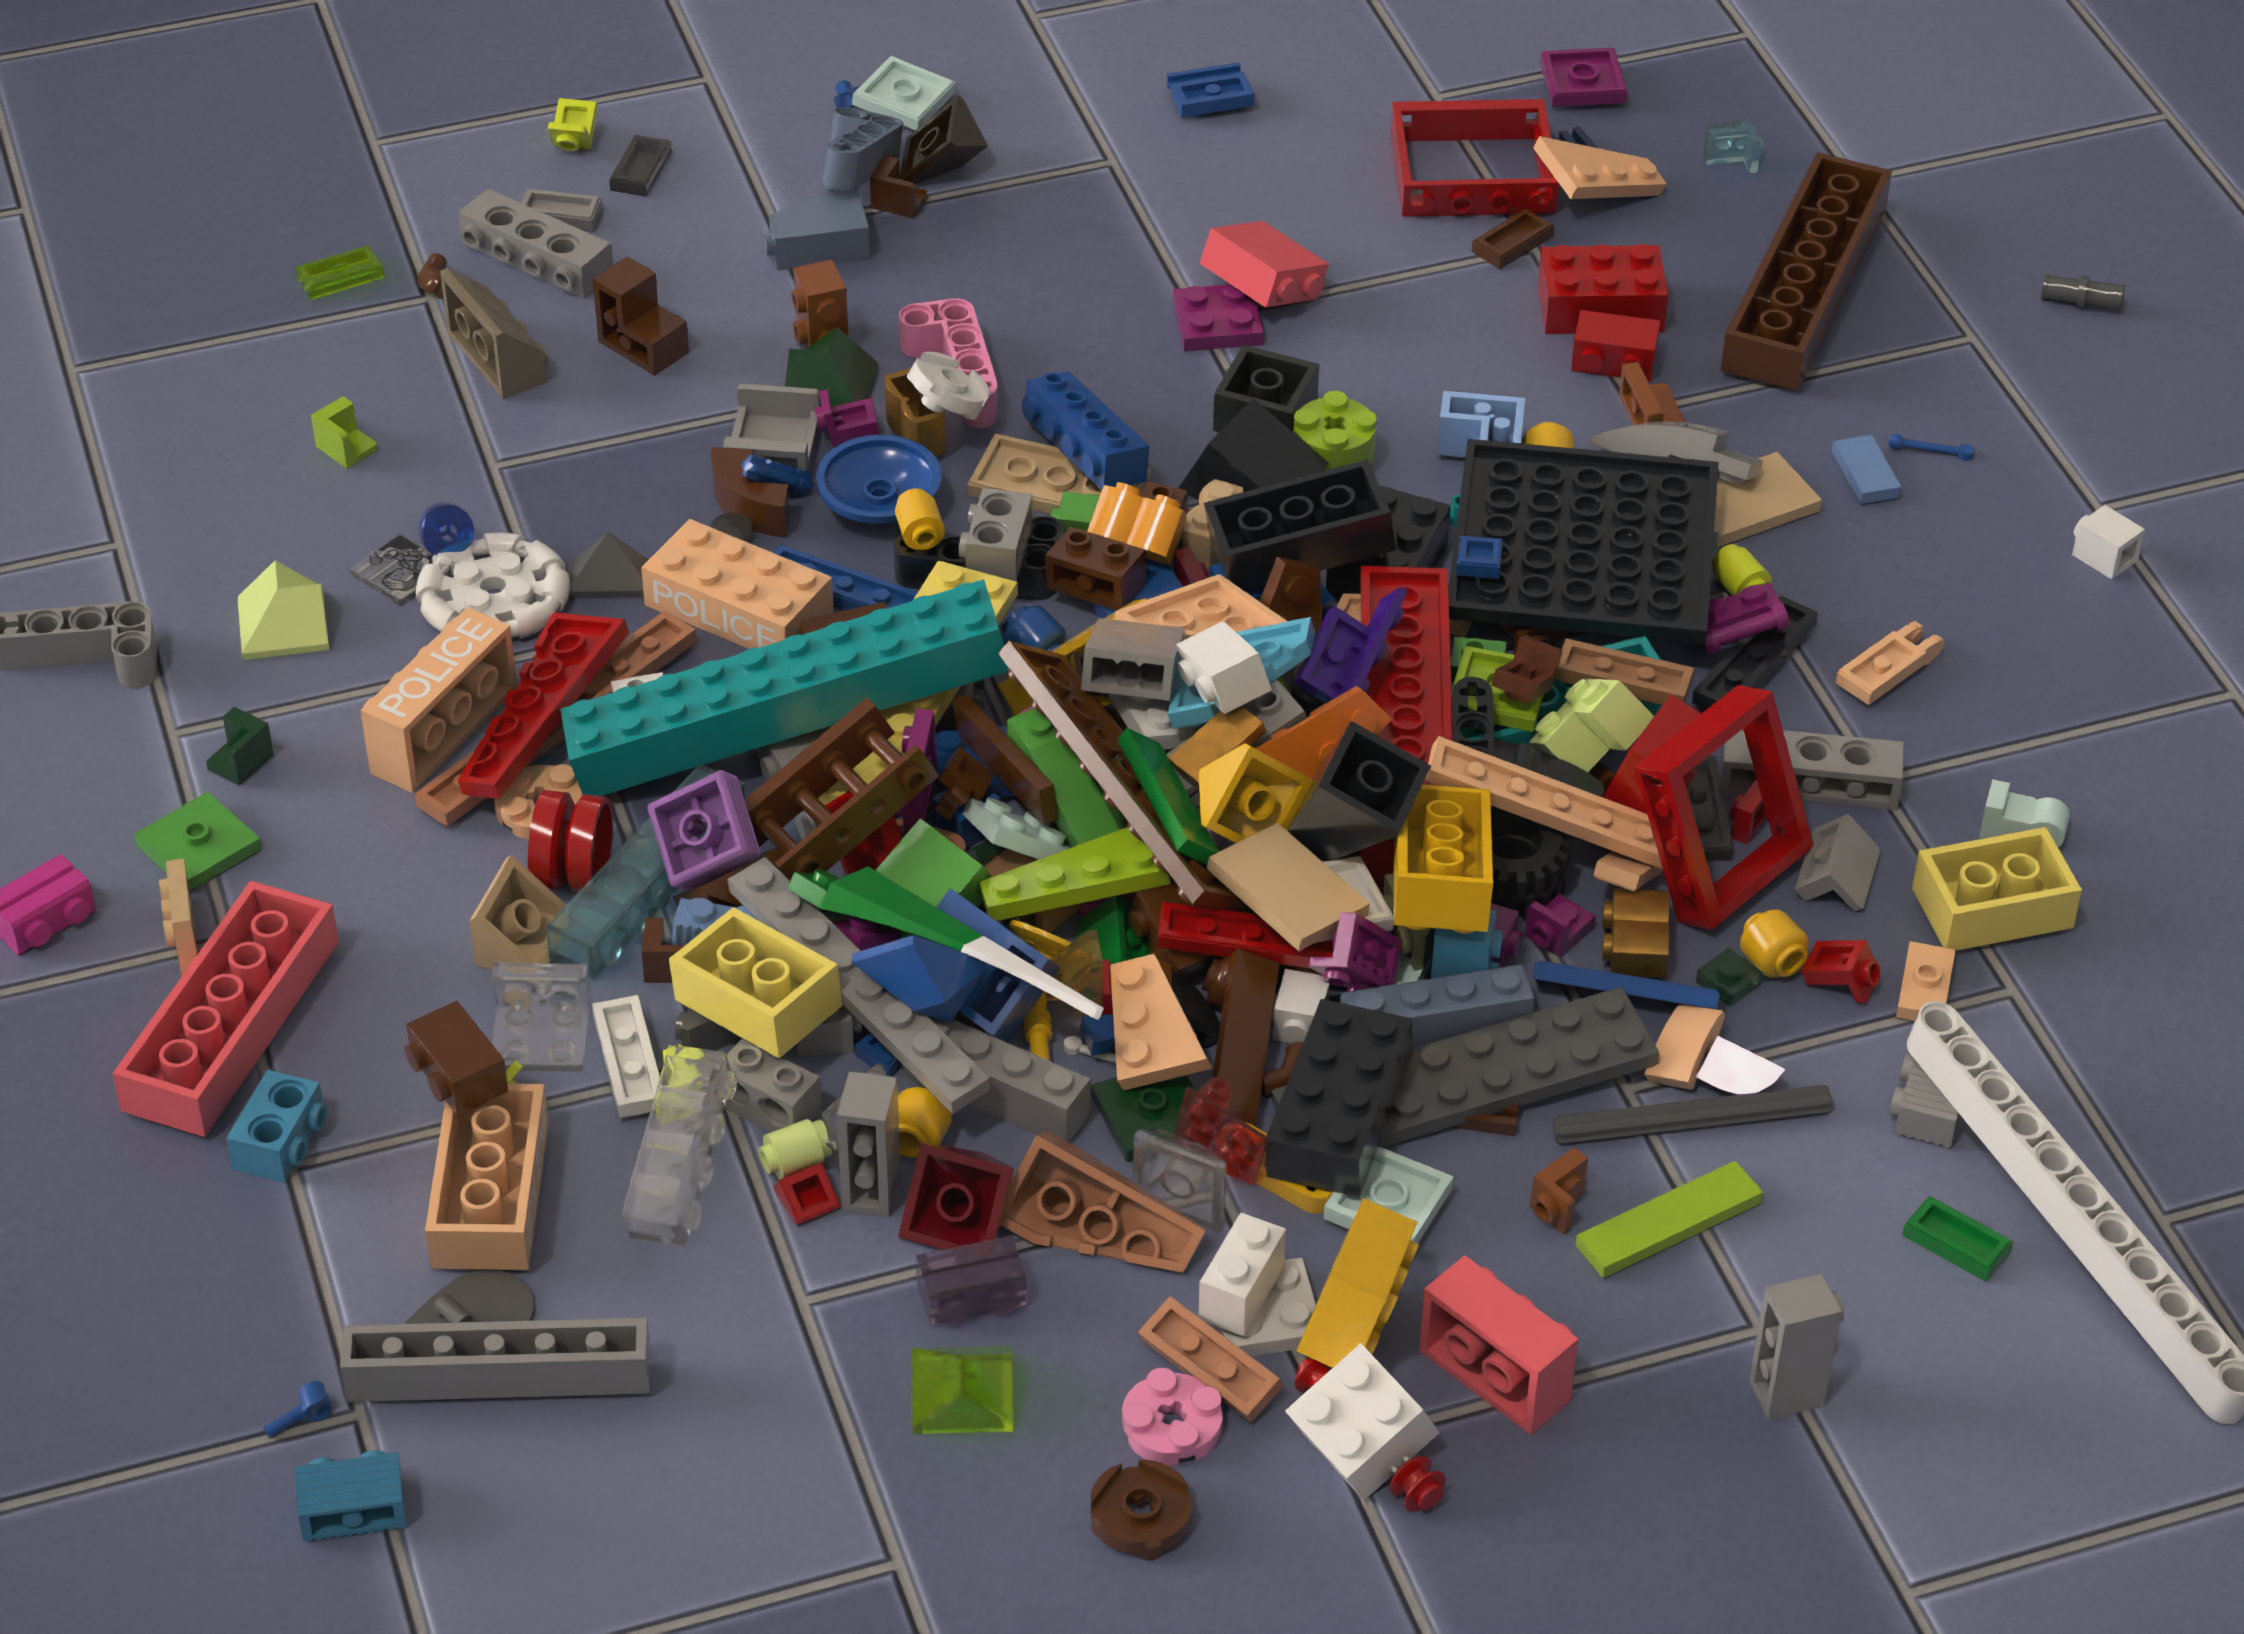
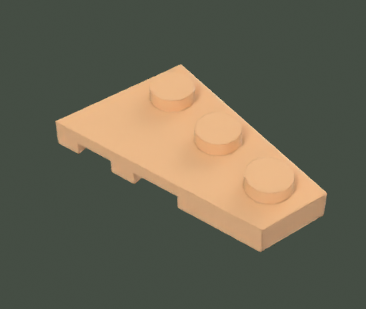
(1150, 1026)

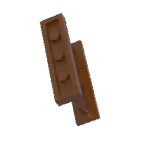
(818, 769)

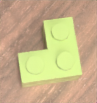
(1591, 722)

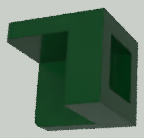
(246, 747)

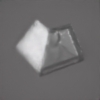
(1182, 1175)

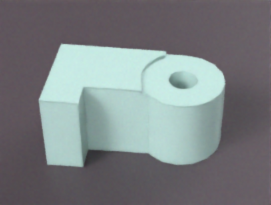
(2014, 813)

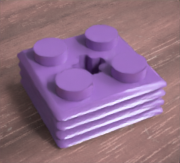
(681, 819)

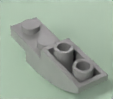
(1681, 441)

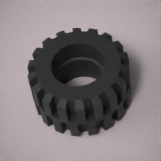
(1526, 862)

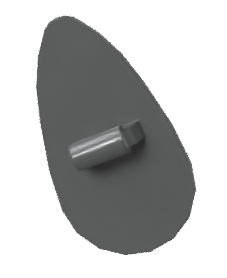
(478, 1298)

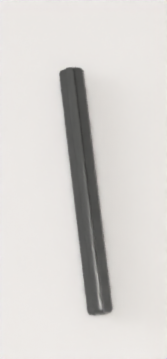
(1692, 1114)

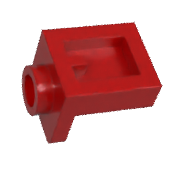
(1843, 964)

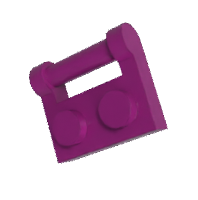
(1744, 615)

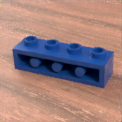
(1085, 430)

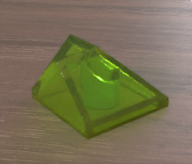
(962, 1389)

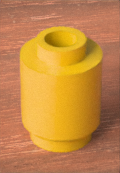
(919, 519)

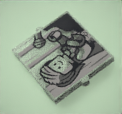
(393, 568)

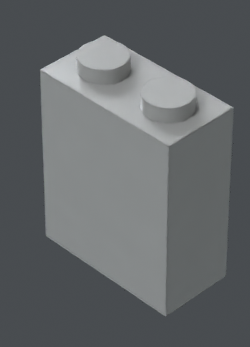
(1132, 659)

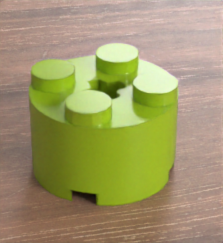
(1337, 429)

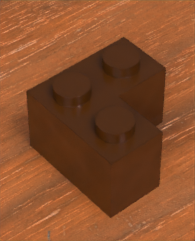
(633, 321)

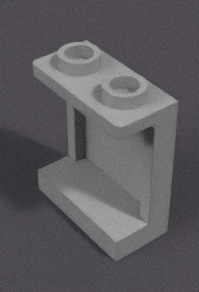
(776, 423)

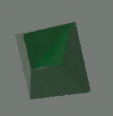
(833, 365)

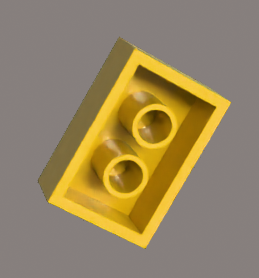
(1361, 1285)

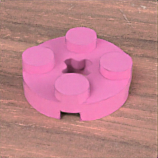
(1172, 1393)

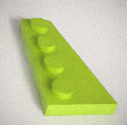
(1074, 876)

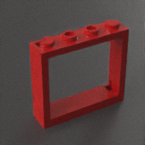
(1471, 121)
(1672, 818)

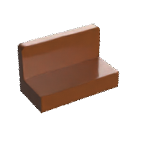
(1644, 401)

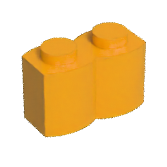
(1139, 521)

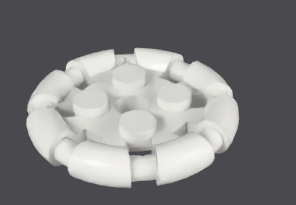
(536, 580)

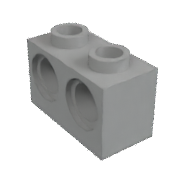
(997, 533)
(772, 1089)

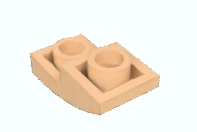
(1683, 1044)

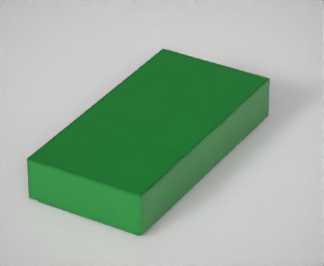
(1957, 1238)

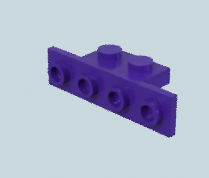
(1348, 649)

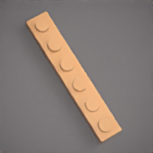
(1545, 800)

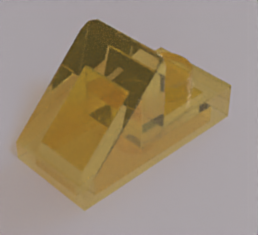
(1081, 968)

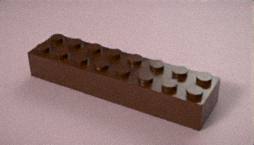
(1806, 271)

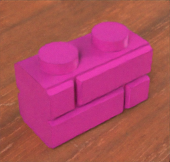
(43, 904)

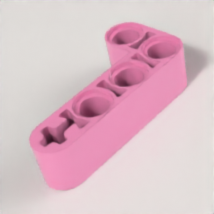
(953, 330)

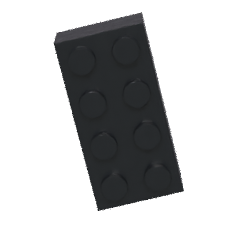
(1308, 519)
(1339, 1098)

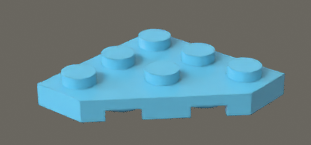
(1280, 649)

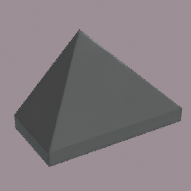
(607, 570)

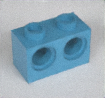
(276, 1126)

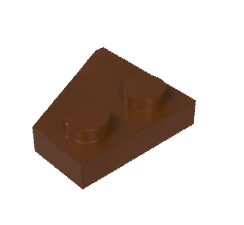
(1294, 591)

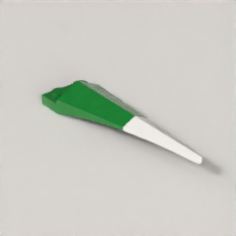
(881, 900)

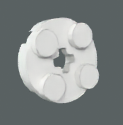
(948, 387)

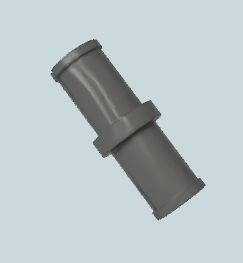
(2083, 291)

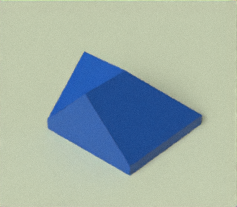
(922, 974)

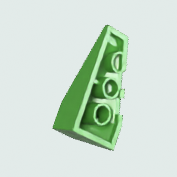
(1079, 798)

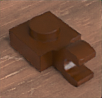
(964, 780)

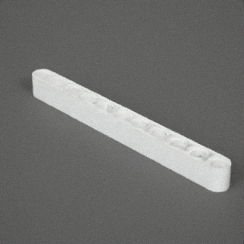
(2081, 1211)

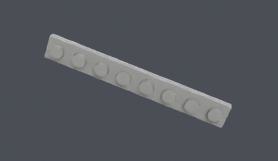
(905, 1033)

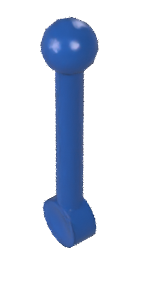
(1964, 451)

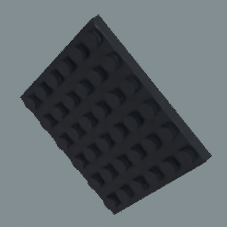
(1588, 540)

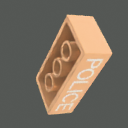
(733, 587)
(439, 699)
(488, 1182)

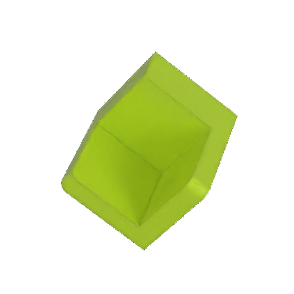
(338, 434)

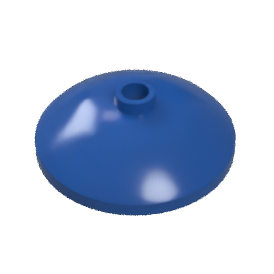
(871, 472)

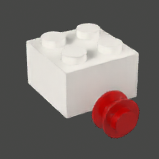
(1367, 1428)

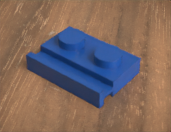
(1210, 90)

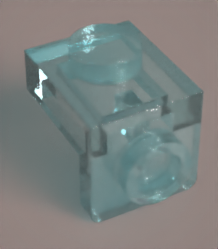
(1733, 143)

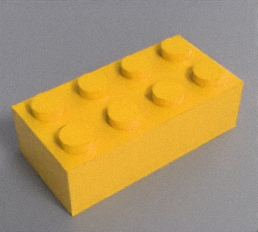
(1445, 861)

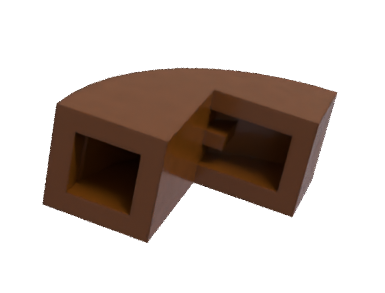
(762, 503)

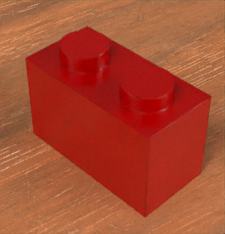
(1610, 340)

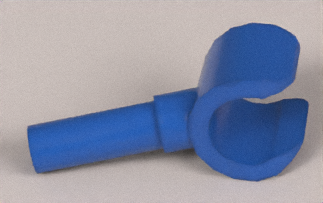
(845, 91)
(314, 1407)

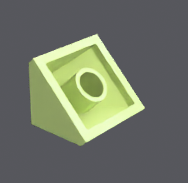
(282, 615)

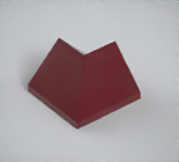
(955, 1197)

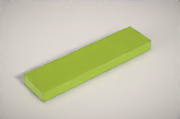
(1669, 1219)

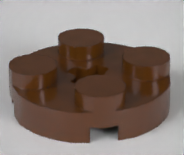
(1138, 1533)

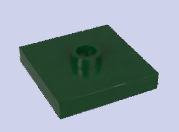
(1139, 1108)

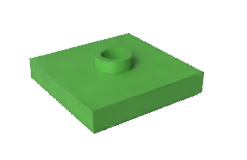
(203, 835)

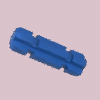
(770, 471)

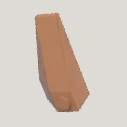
(1087, 1207)

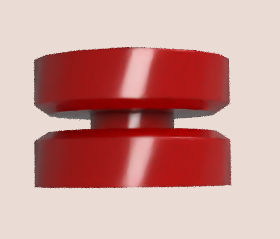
(569, 838)

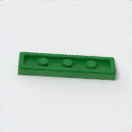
(1167, 796)

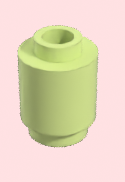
(794, 1148)

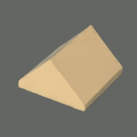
(513, 918)

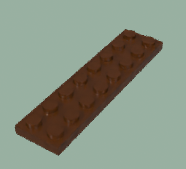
(1093, 736)

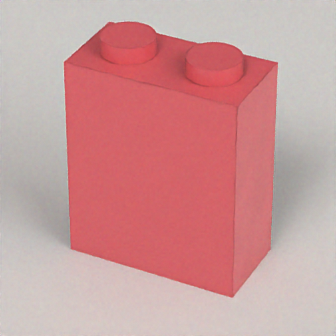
(1264, 263)

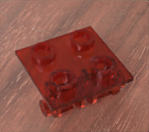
(1208, 1123)

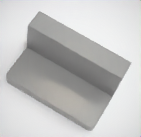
(1840, 862)

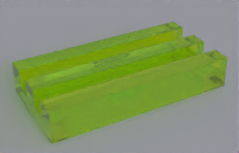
(339, 272)

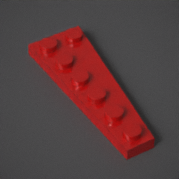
(565, 663)

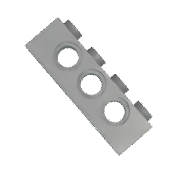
(534, 242)
(1826, 768)

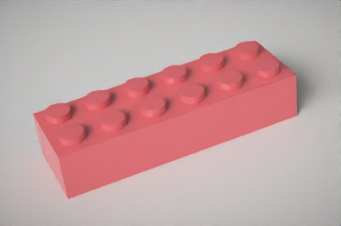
(226, 1009)

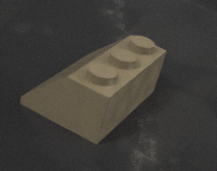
(491, 336)

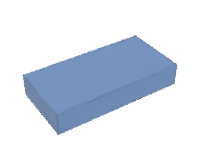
(1866, 469)

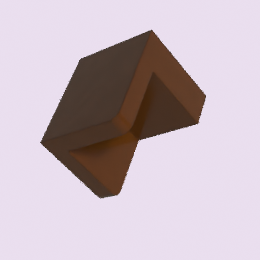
(891, 193)
(656, 952)

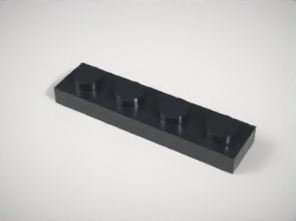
(1755, 656)

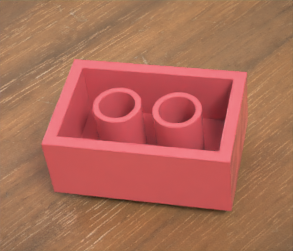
(1498, 1344)

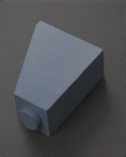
(819, 230)

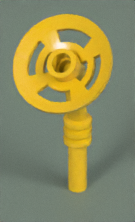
(1038, 1021)

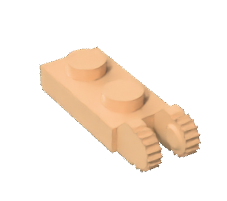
(1888, 662)

